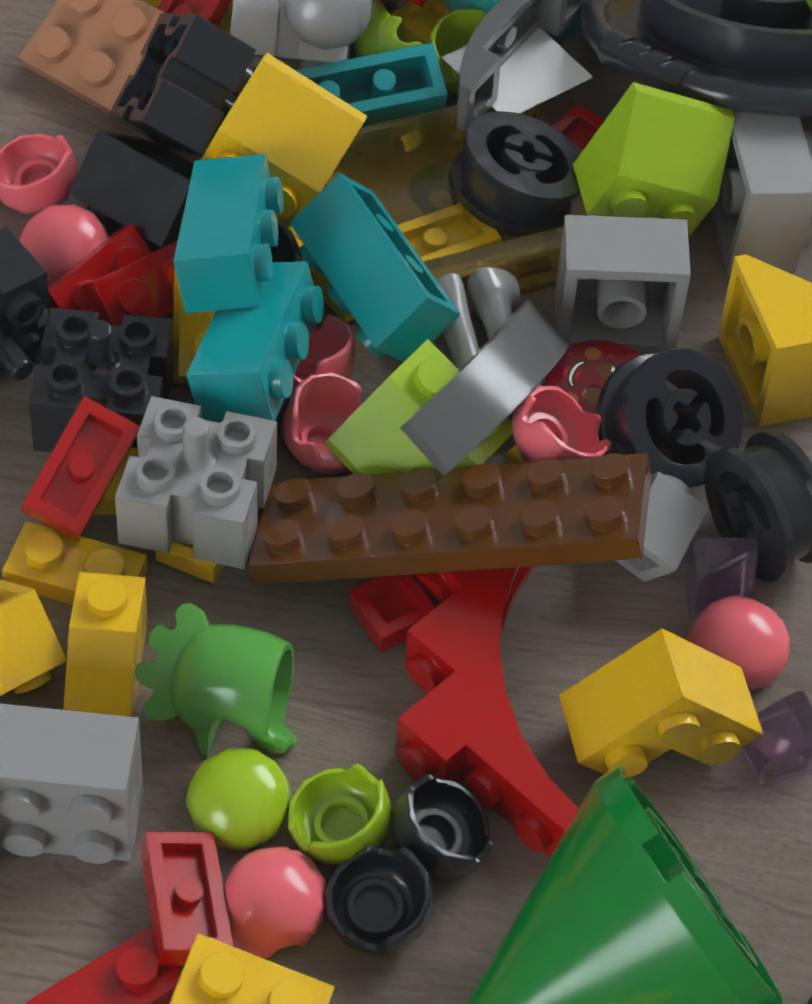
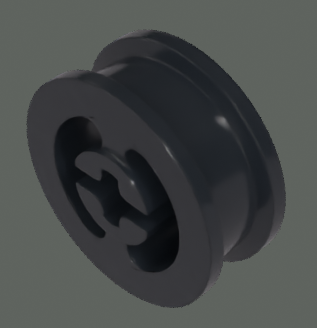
(515, 173)
(691, 422)
(764, 497)

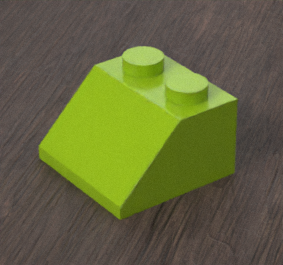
(656, 158)
(372, 435)

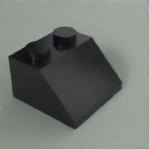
(135, 184)

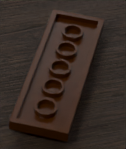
(453, 521)

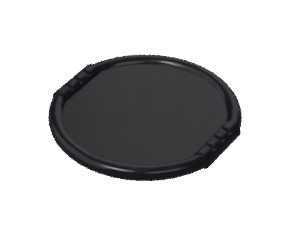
(712, 51)

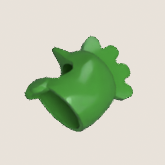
(218, 675)

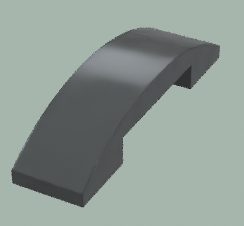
(496, 40)
(486, 388)

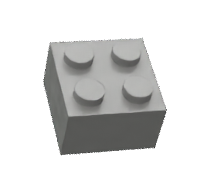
(765, 191)
(622, 281)
(69, 783)

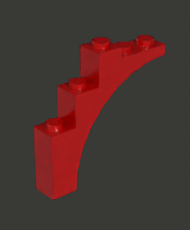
(466, 719)

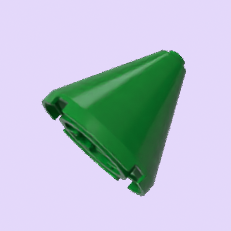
(623, 919)

